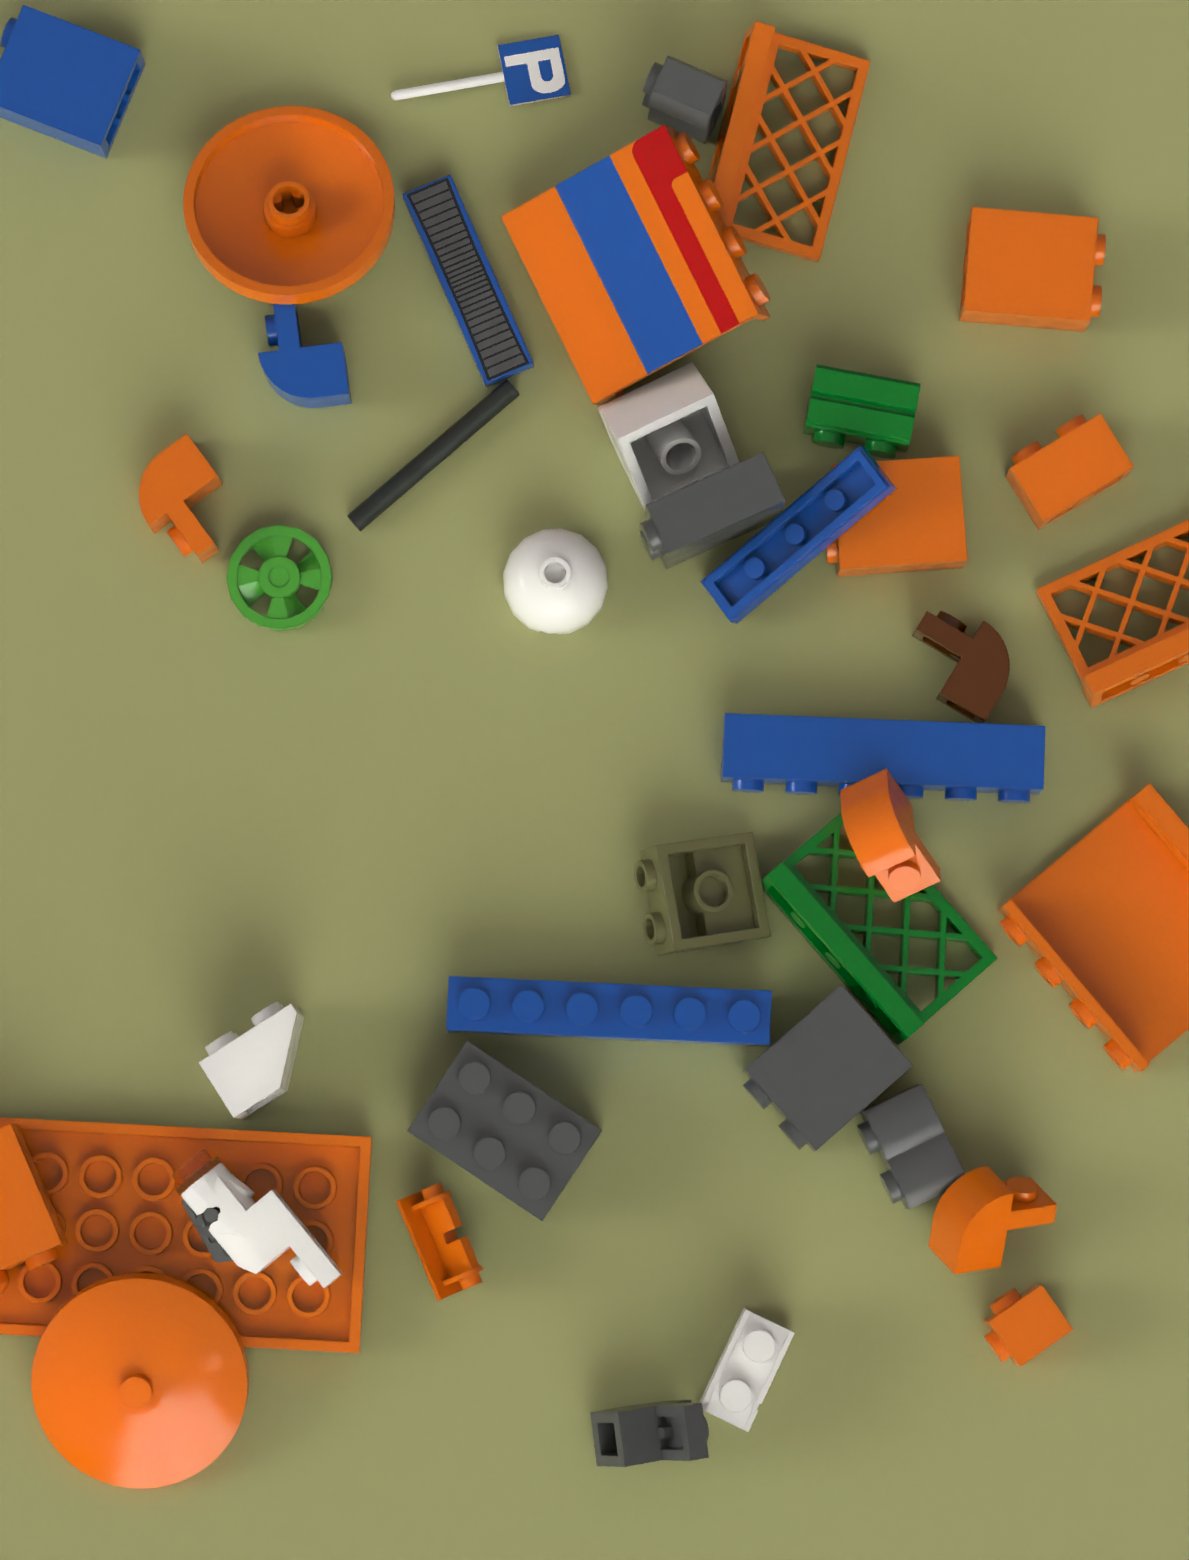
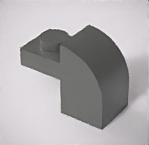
(650, 1433)

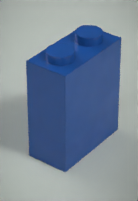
(66, 80)

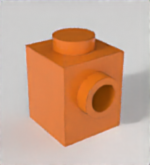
(1024, 1324)

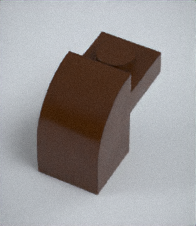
(980, 666)

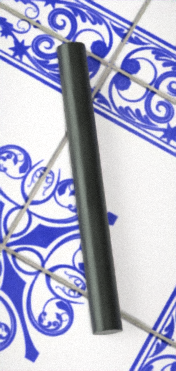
(433, 455)

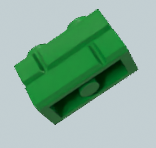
(861, 411)

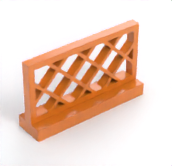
(744, 117)
(1144, 659)

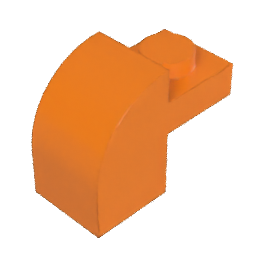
(173, 485)
(883, 836)
(978, 1211)

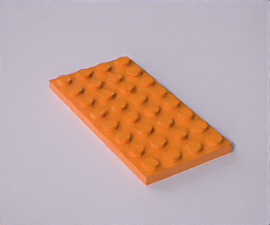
(126, 1218)

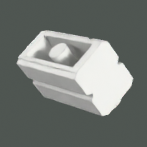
(746, 1369)

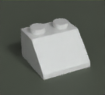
(668, 434)

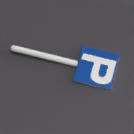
(530, 69)

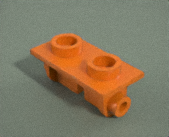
(431, 1225)

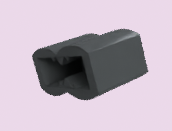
(684, 98)
(911, 1145)

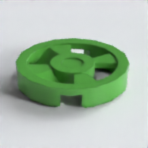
(279, 578)

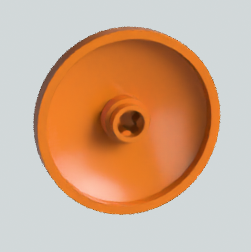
(289, 205)
(140, 1380)

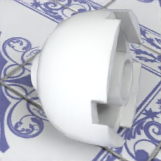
(555, 581)

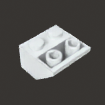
(259, 1063)

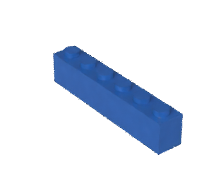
(918, 754)
(608, 1011)

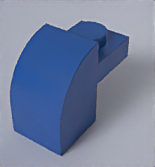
(300, 374)

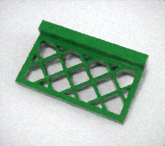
(851, 958)

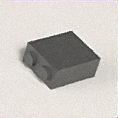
(712, 511)
(825, 1070)

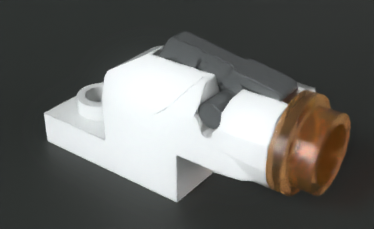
(244, 1229)

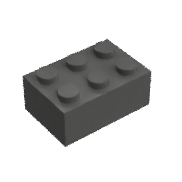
(504, 1131)

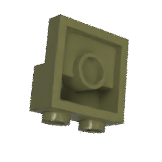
(702, 893)

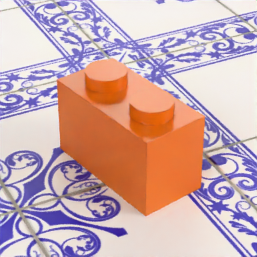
(1067, 470)

